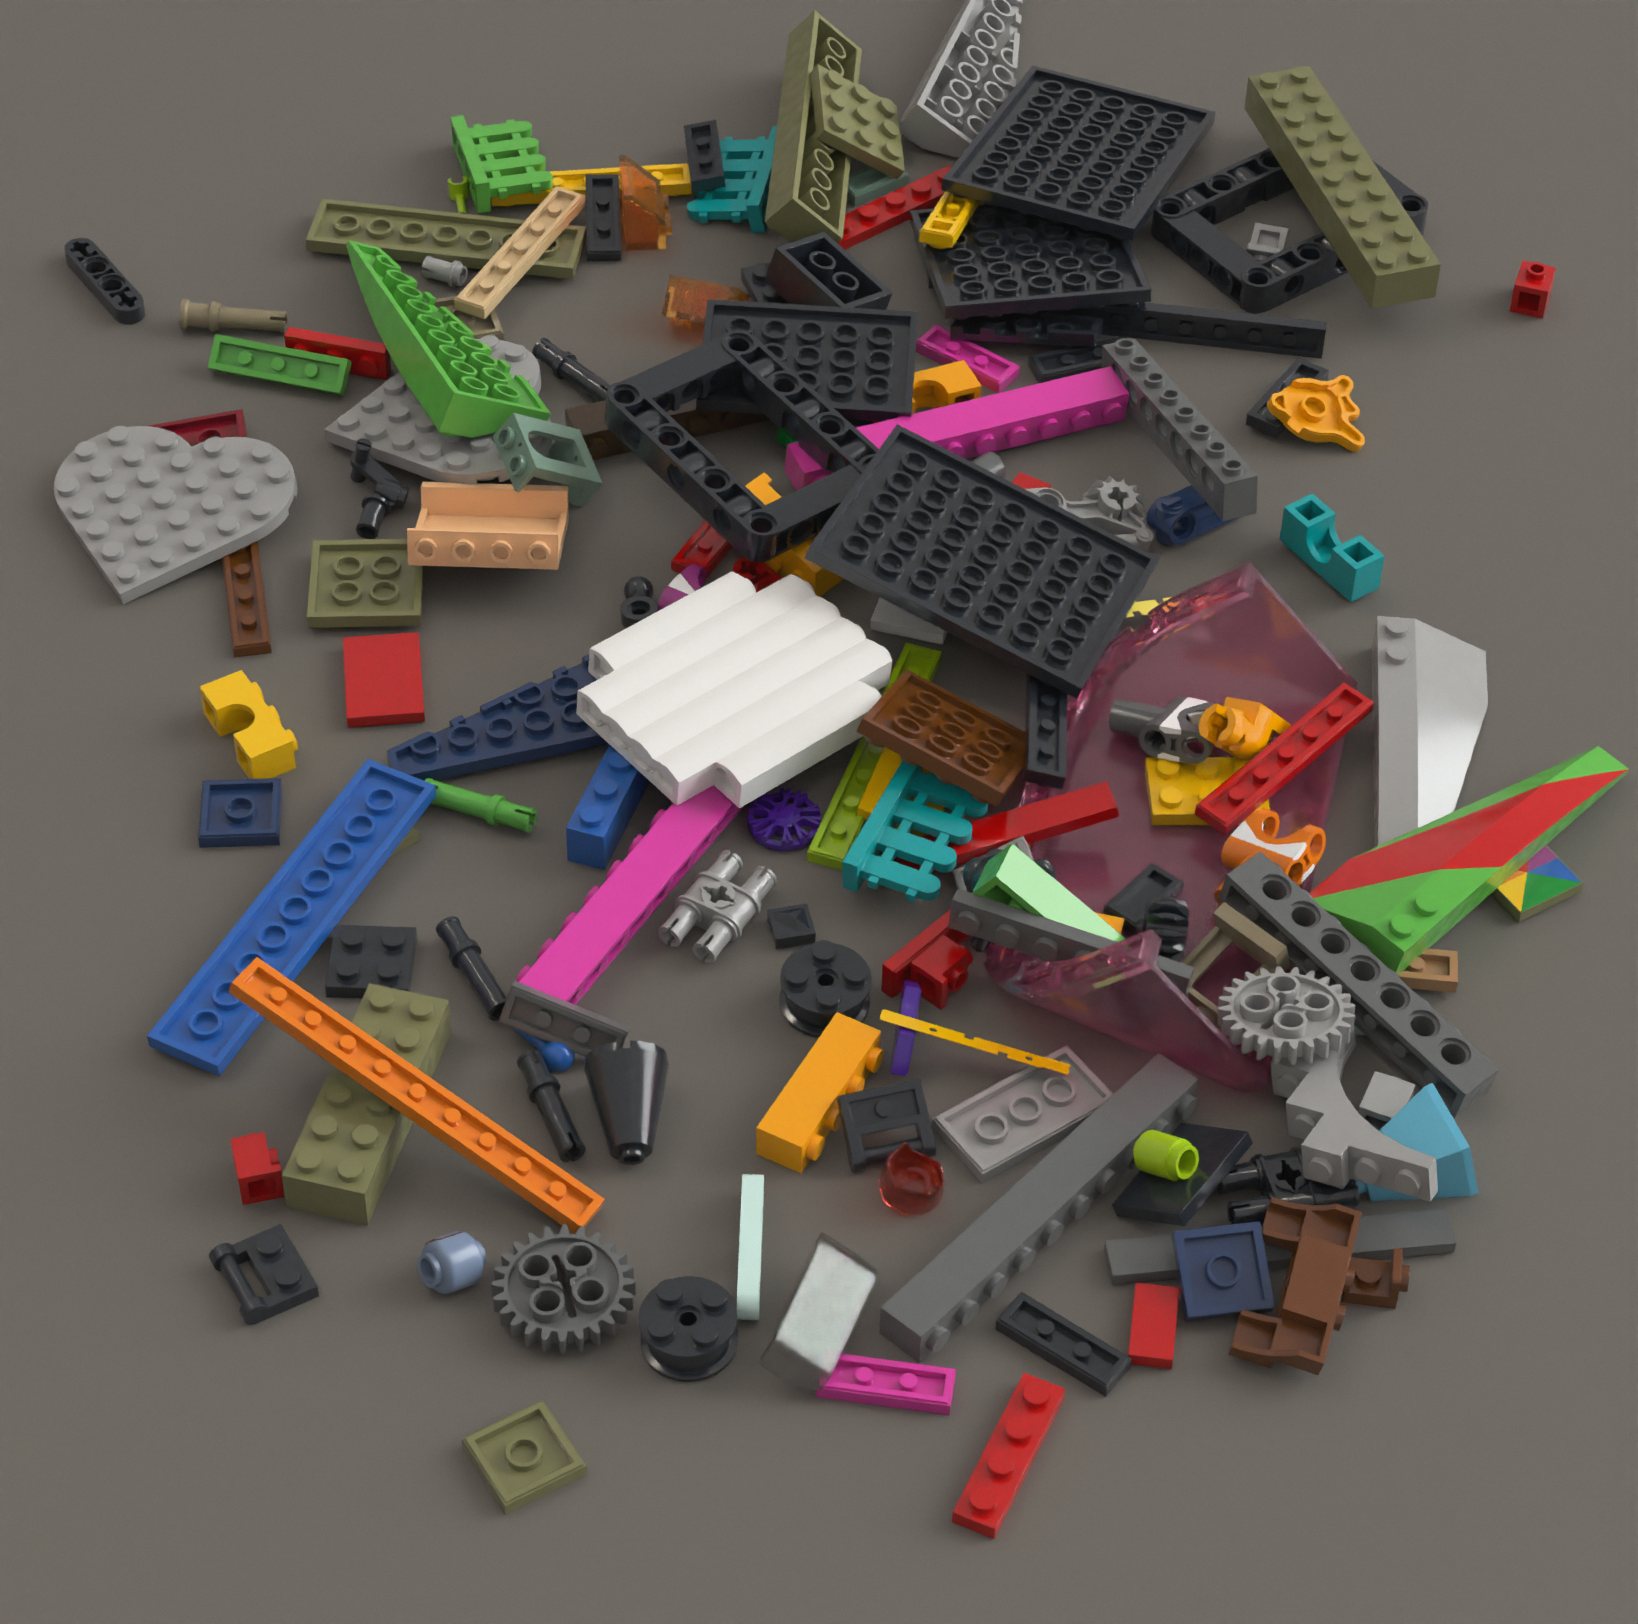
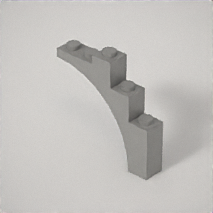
(1337, 1138)

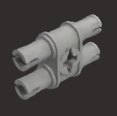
(717, 906)

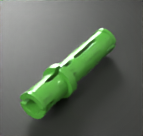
(492, 809)

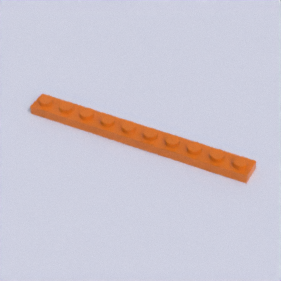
(416, 1095)

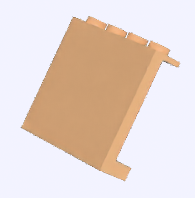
(489, 526)

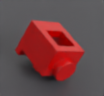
(941, 970)
(256, 1169)

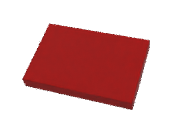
(383, 679)

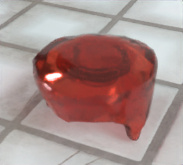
(911, 1181)

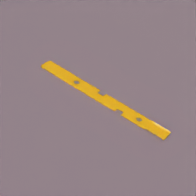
(977, 1043)

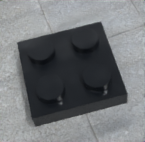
(370, 956)

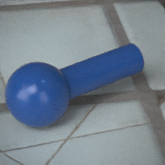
(556, 1054)

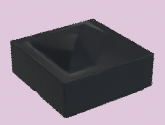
(791, 926)

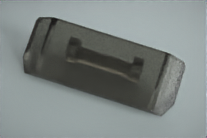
(819, 1316)

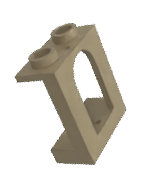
(1237, 930)

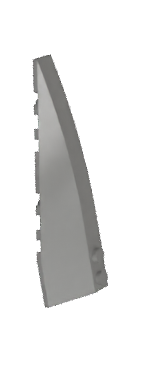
(966, 77)
(1425, 722)

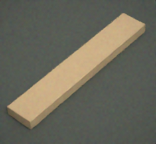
(520, 252)

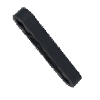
(111, 277)

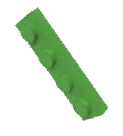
(279, 365)

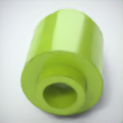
(1165, 1155)

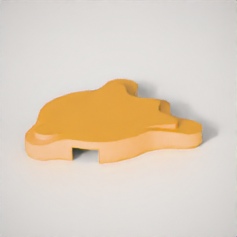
(1319, 411)

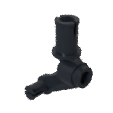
(387, 495)

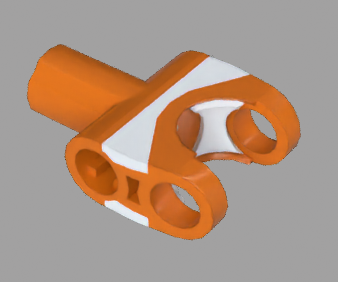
(1290, 852)

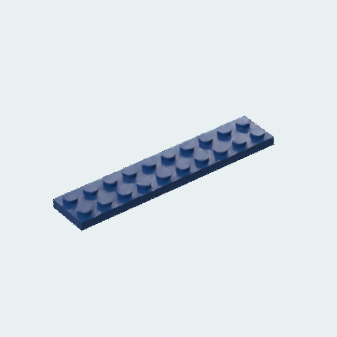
(294, 912)

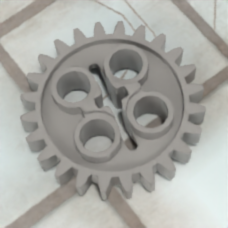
(1286, 1015)

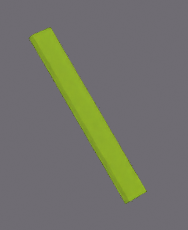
(840, 825)

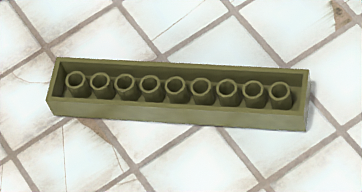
(806, 174)
(1342, 187)

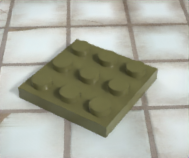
(857, 121)
(363, 584)

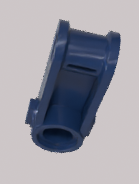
(1181, 517)

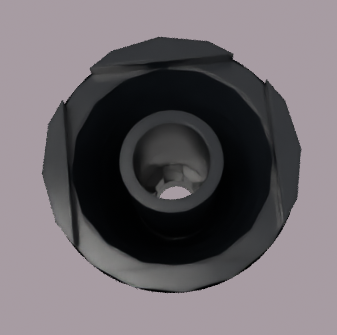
(628, 1096)

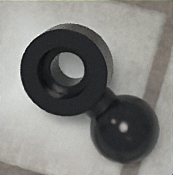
(638, 601)

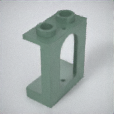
(570, 457)

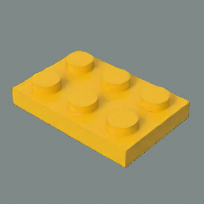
(1179, 786)

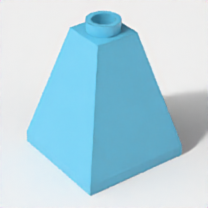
(1430, 1129)

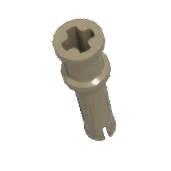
(217, 317)

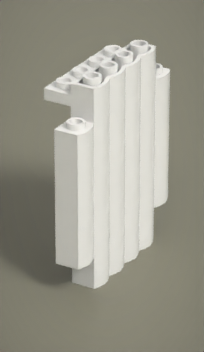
(733, 688)

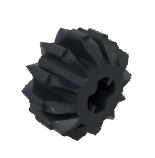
(1170, 922)

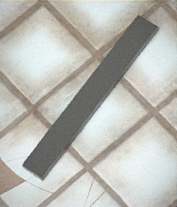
(1377, 1235)

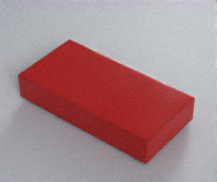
(1153, 1325)

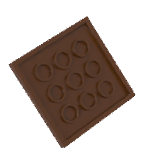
(947, 737)

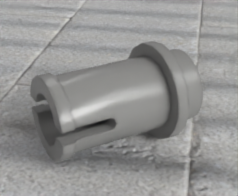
(451, 272)

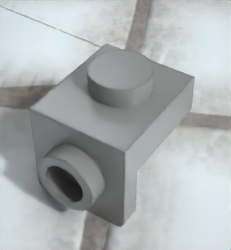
(1267, 241)

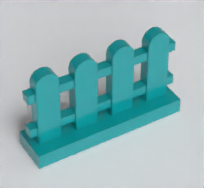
(747, 181)
(881, 836)

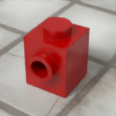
(1532, 289)

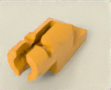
(1241, 727)

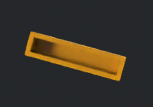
(807, 1106)

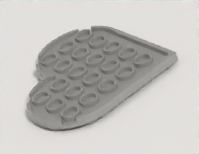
(409, 439)
(162, 508)

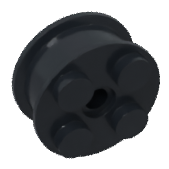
(820, 983)
(688, 1328)

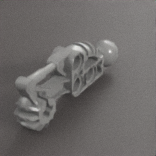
(1110, 507)

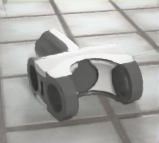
(1163, 730)

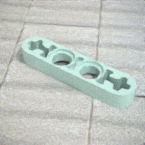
(750, 1247)

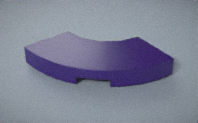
(905, 1037)

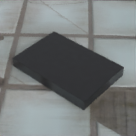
(1176, 1202)

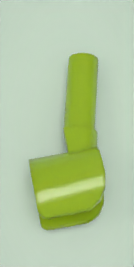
(458, 193)

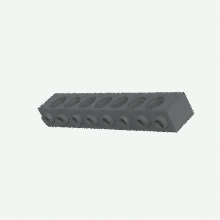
(1183, 432)
(1384, 1005)

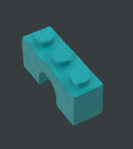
(1310, 533)

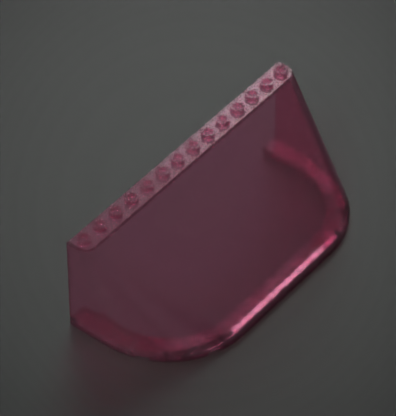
(1206, 645)

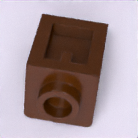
(1378, 1281)

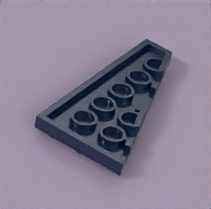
(508, 730)

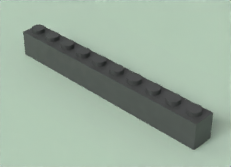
(1035, 1210)

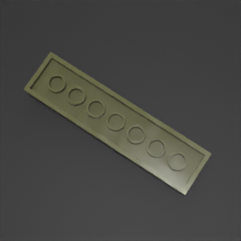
(447, 236)

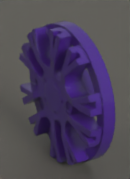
(783, 820)

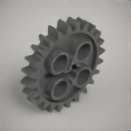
(600, 1277)

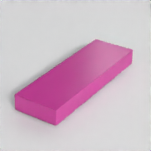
(987, 367)
(891, 1384)

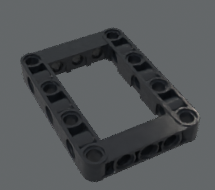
(1185, 227)
(757, 531)

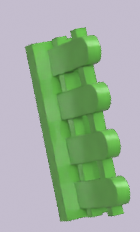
(499, 160)

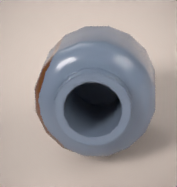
(451, 1262)

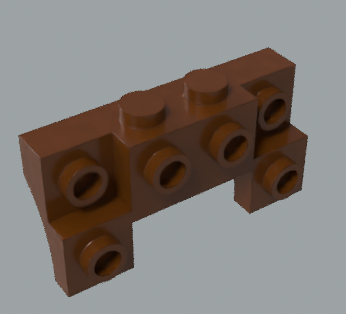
(1311, 1294)

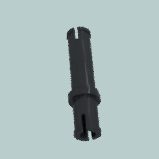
(566, 366)
(466, 956)
(544, 1092)

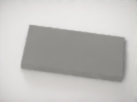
(1020, 1115)

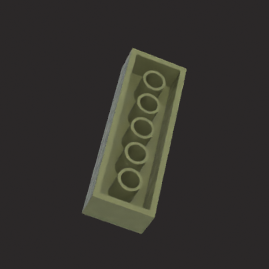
(351, 1132)

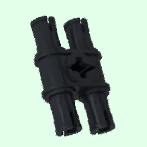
(1282, 1178)

